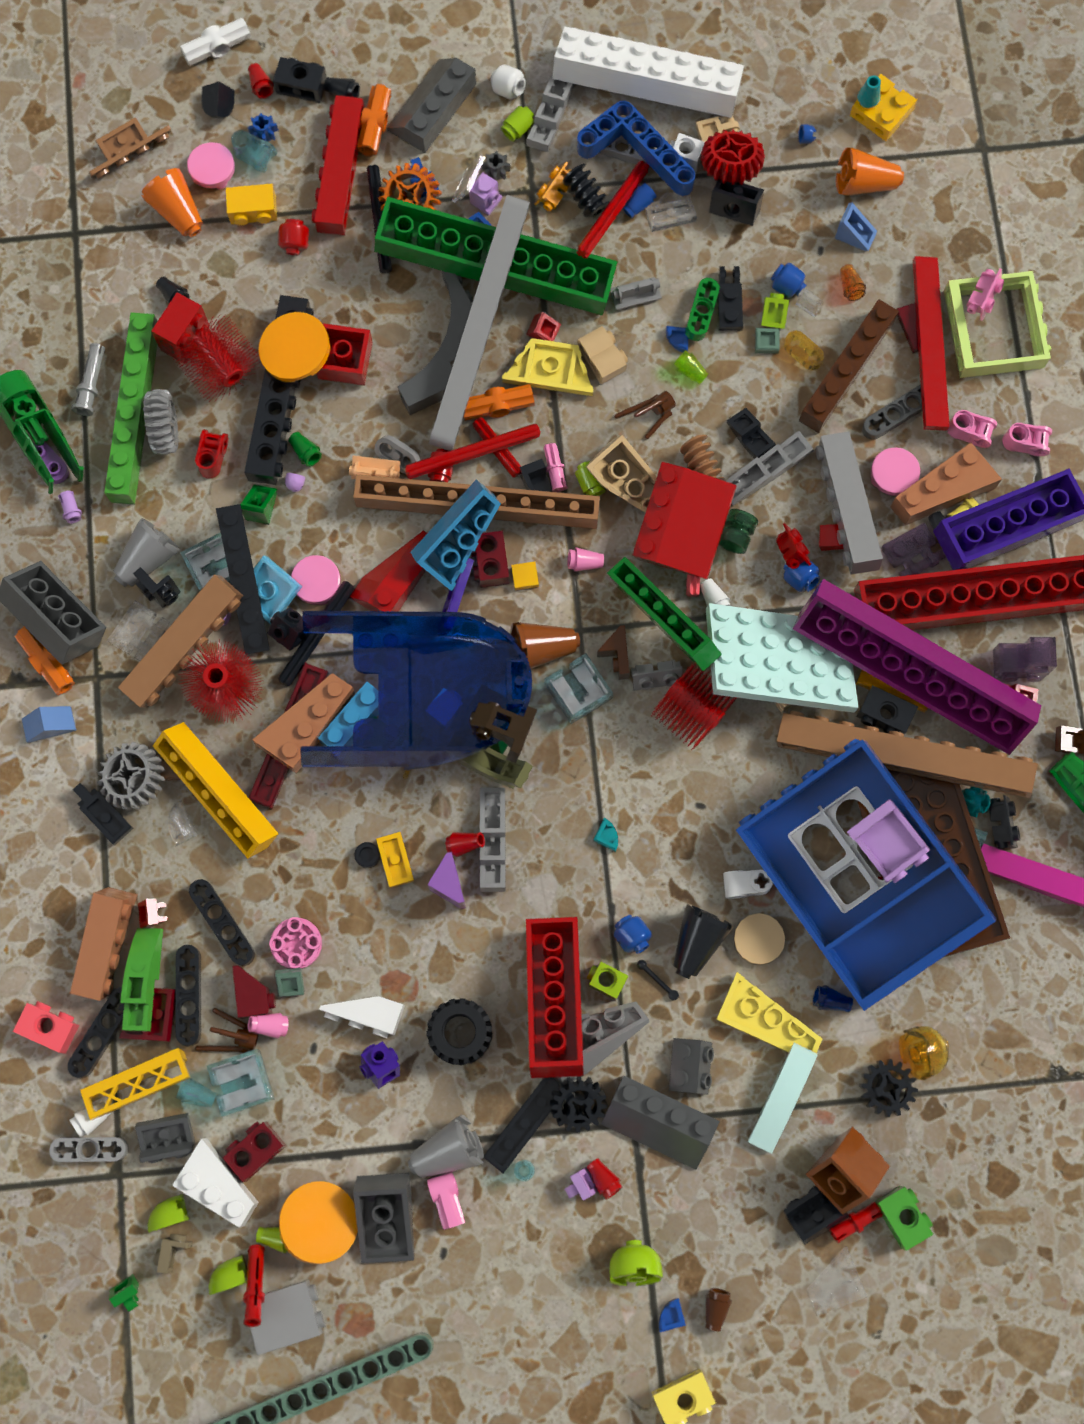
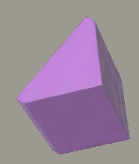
(446, 882)

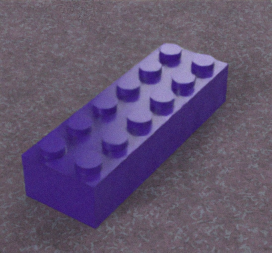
(1011, 520)

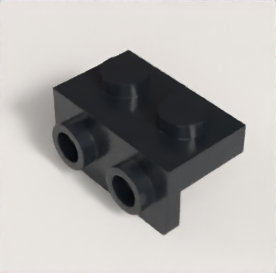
(164, 592)
(812, 1215)

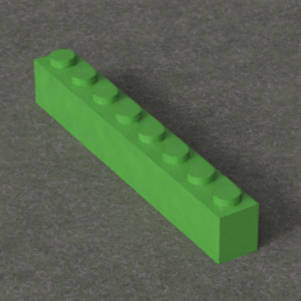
(129, 419)

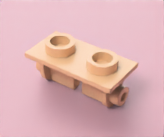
(374, 467)

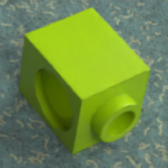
(618, 980)

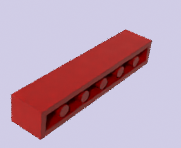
(339, 166)

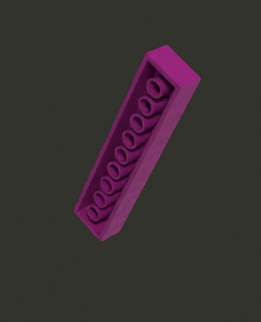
(917, 667)

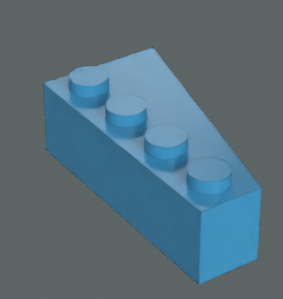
(455, 536)

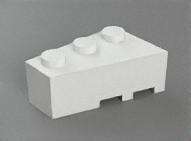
(215, 1185)

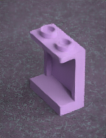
(889, 841)

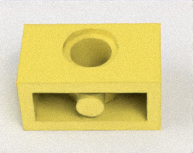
(692, 1384)

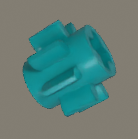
(976, 800)

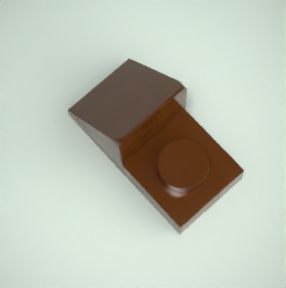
(617, 646)

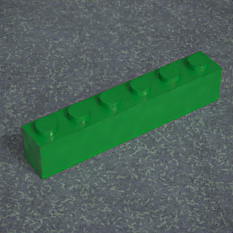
(664, 614)

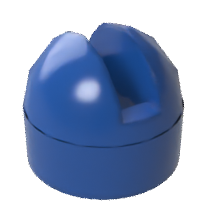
(805, 134)

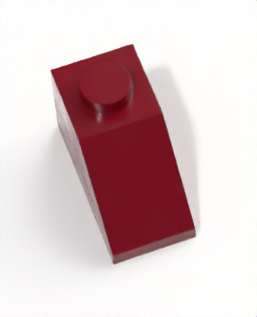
(251, 995)

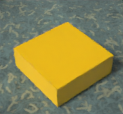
(525, 575)

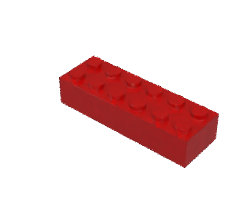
(554, 998)

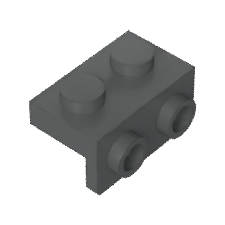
(691, 1066)
(165, 1138)

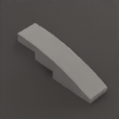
(549, 114)
(769, 466)
(493, 829)

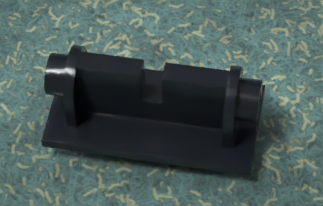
(1005, 832)

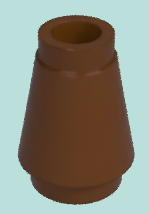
(717, 1307)

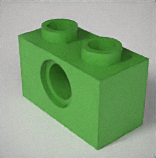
(907, 1234)

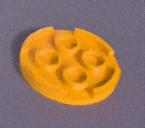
(294, 346)
(318, 1222)

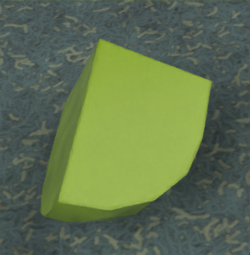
(168, 1213)
(228, 1275)

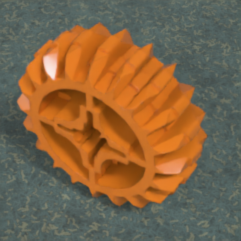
(417, 188)

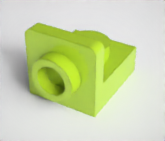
(775, 311)

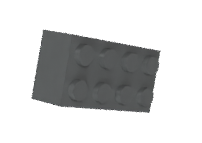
(51, 612)

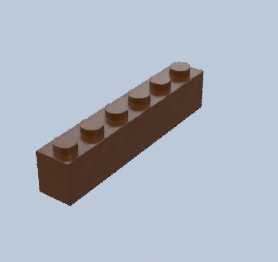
(848, 366)

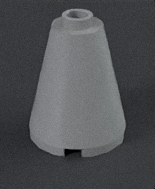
(145, 549)
(448, 1150)

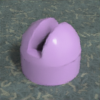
(294, 481)

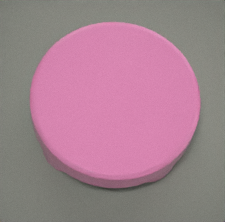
(211, 165)
(894, 471)
(318, 577)
(296, 943)

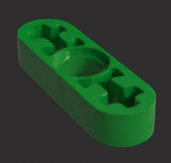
(695, 316)

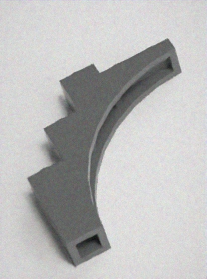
(430, 383)

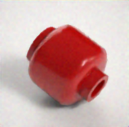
(293, 236)

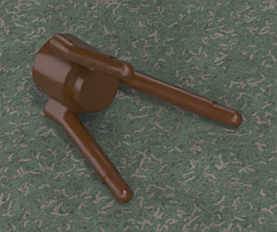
(659, 404)
(243, 1038)

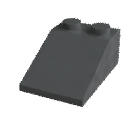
(384, 1217)

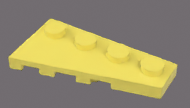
(760, 1017)

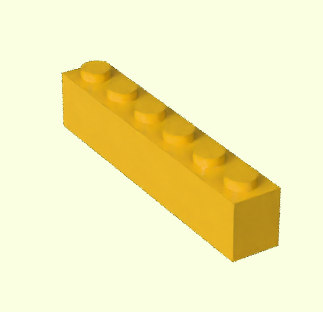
(215, 789)

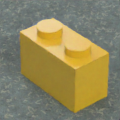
(251, 204)

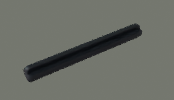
(374, 184)
(312, 639)

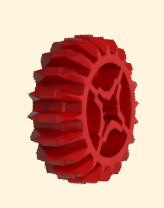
(732, 156)

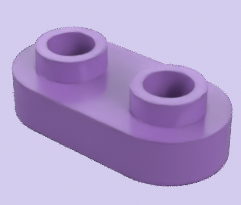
(51, 460)

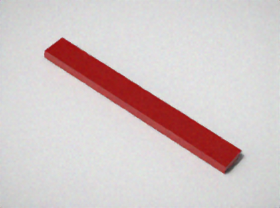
(930, 344)

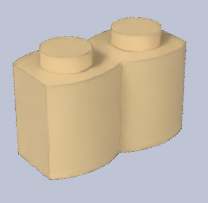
(602, 354)

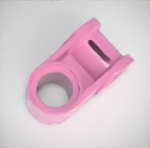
(976, 431)
(1032, 439)

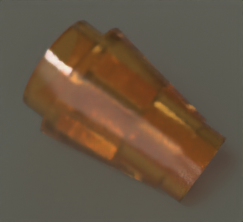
(852, 284)

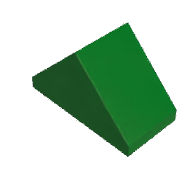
(259, 504)

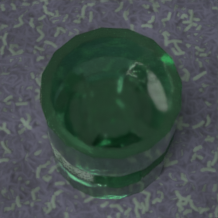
(737, 531)

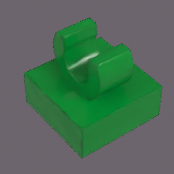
(125, 1293)

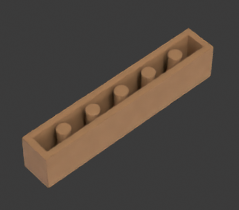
(186, 633)

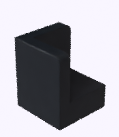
(535, 477)

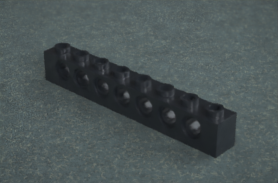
(269, 470)

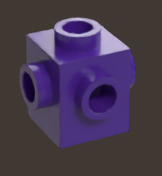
(380, 1064)

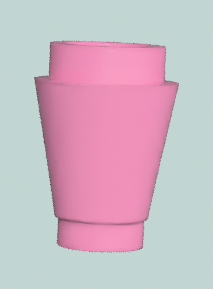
(583, 559)
(269, 1025)

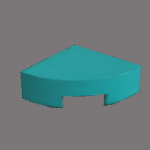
(607, 835)

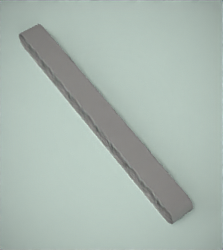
(479, 323)

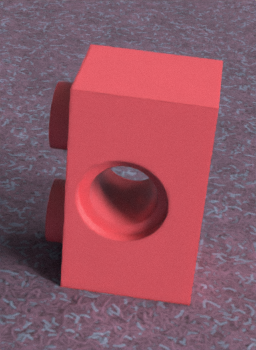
(31, 1027)

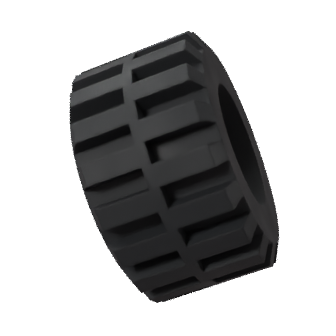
(443, 1015)

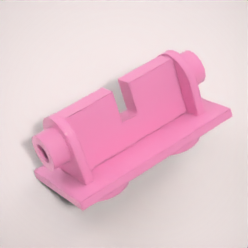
(990, 285)

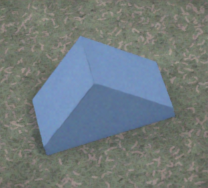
(855, 229)
(48, 722)

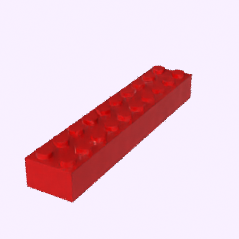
(978, 593)

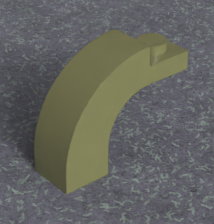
(498, 769)

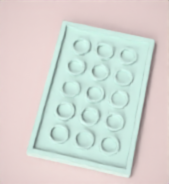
(774, 662)

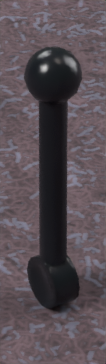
(673, 994)

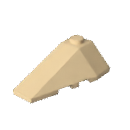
(623, 472)

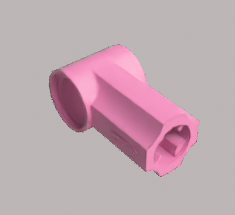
(445, 1194)

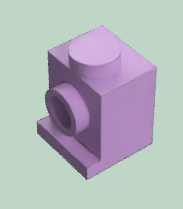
(485, 194)

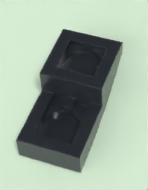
(750, 434)

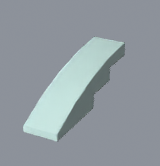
(782, 1097)

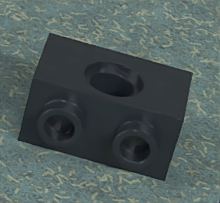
(308, 88)
(736, 201)
(877, 699)

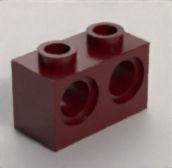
(494, 558)
(257, 1156)

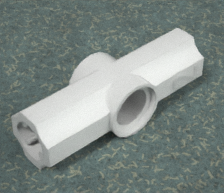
(215, 41)

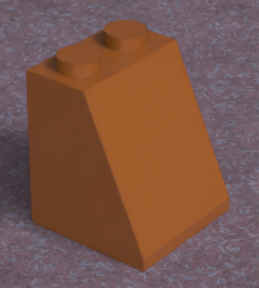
(848, 1171)

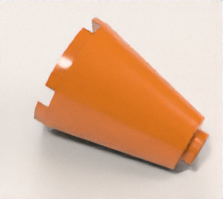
(866, 173)
(174, 202)

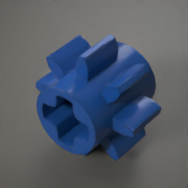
(263, 127)

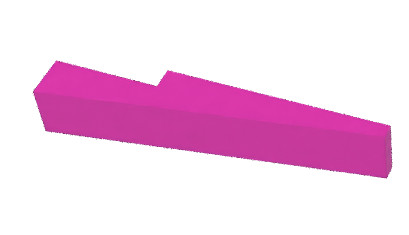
(1034, 875)

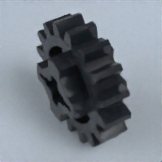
(878, 1091)
(582, 1094)

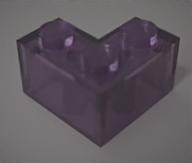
(1025, 660)

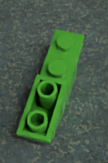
(139, 979)

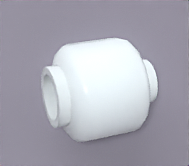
(508, 82)

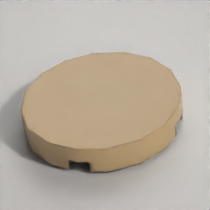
(759, 939)

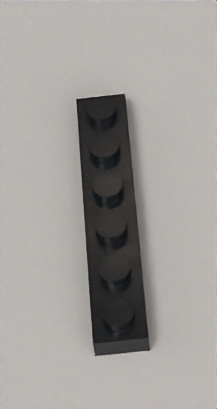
(243, 578)

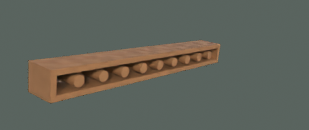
(438, 498)
(911, 755)

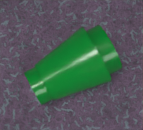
(305, 449)

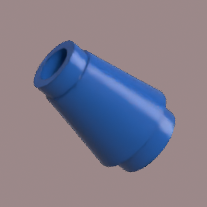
(639, 200)

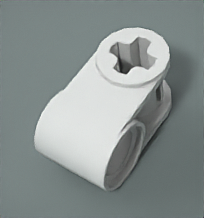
(741, 883)

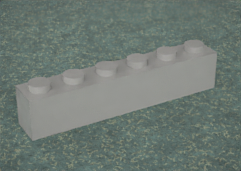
(849, 503)

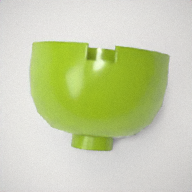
(635, 1264)

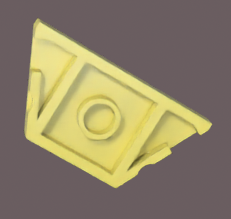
(550, 367)

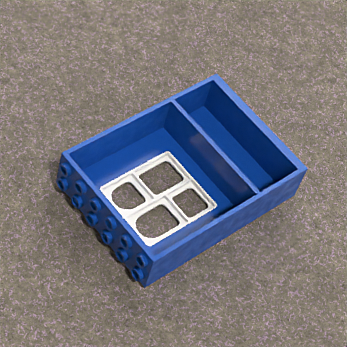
(893, 926)

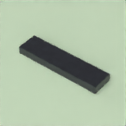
(522, 1125)

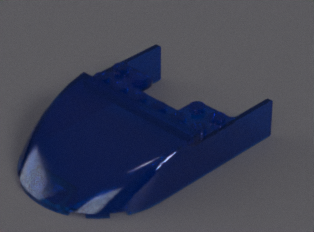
(429, 683)

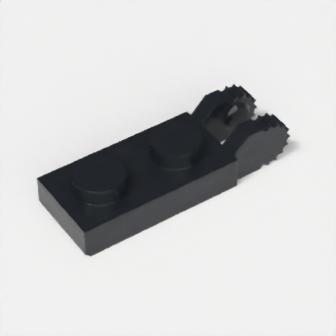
(730, 301)

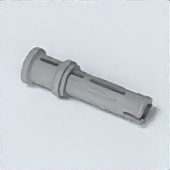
(87, 388)

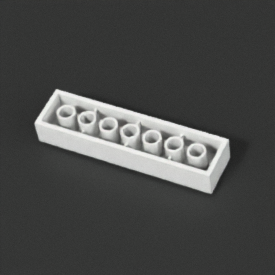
(647, 72)

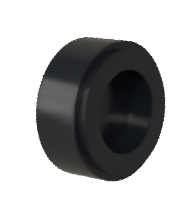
(367, 855)

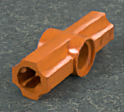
(374, 120)
(499, 402)
(45, 662)

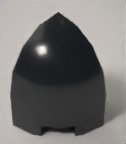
(217, 100)

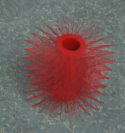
(216, 357)
(221, 682)
(694, 704)

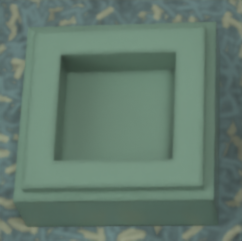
(767, 340)
(289, 982)

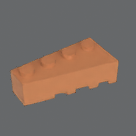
(957, 478)
(304, 722)
(102, 943)

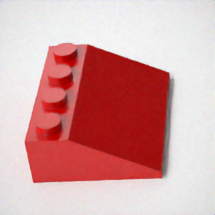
(684, 520)

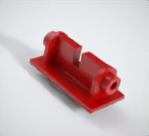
(792, 548)

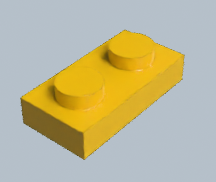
(395, 860)

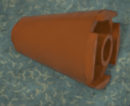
(544, 642)

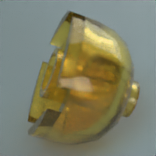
(924, 1050)

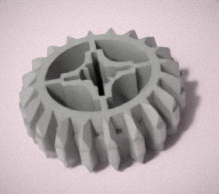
(161, 422)
(119, 771)

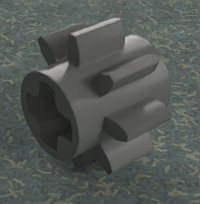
(498, 160)

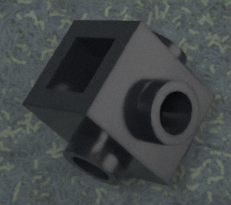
(287, 628)

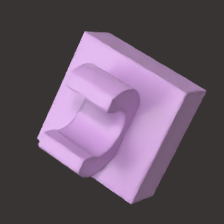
(582, 1185)

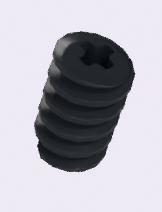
(584, 191)

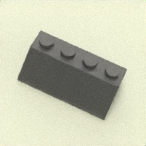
(434, 103)
(660, 1122)

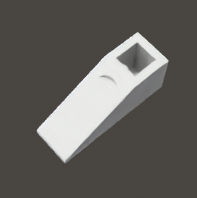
(372, 1012)

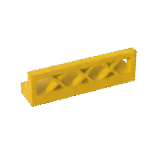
(133, 1077)

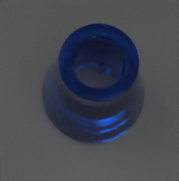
(831, 1000)

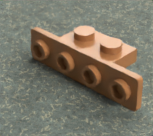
(124, 142)

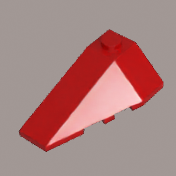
(391, 581)

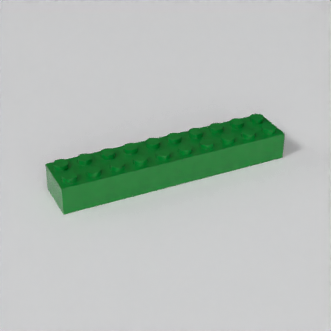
(463, 246)

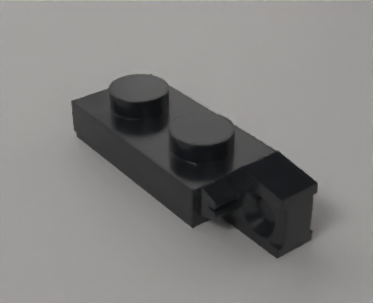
(102, 814)

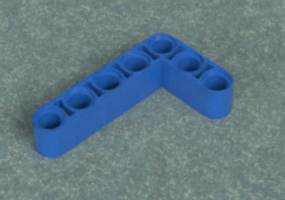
(640, 142)

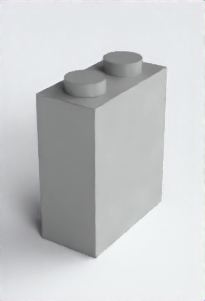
(288, 1317)

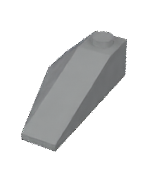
(607, 1032)

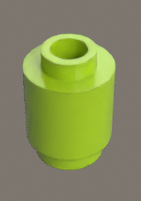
(517, 123)
(587, 482)

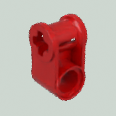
(211, 448)

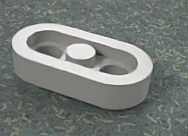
(398, 453)

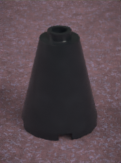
(698, 940)

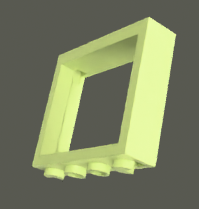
(1034, 311)

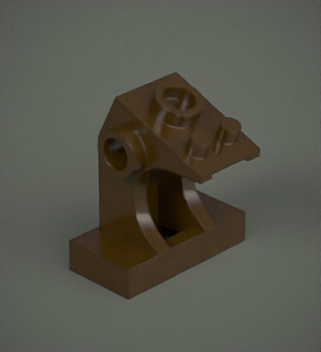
(517, 731)

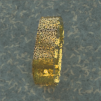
(803, 350)

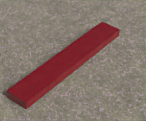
(272, 771)

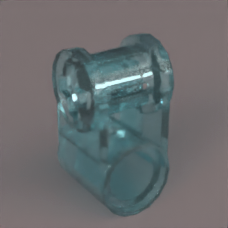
(255, 153)

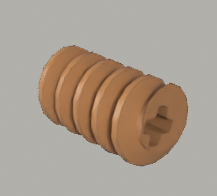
(697, 457)

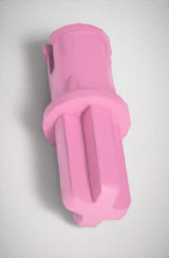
(555, 468)

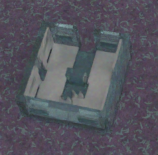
(206, 560)
(579, 690)
(241, 1081)

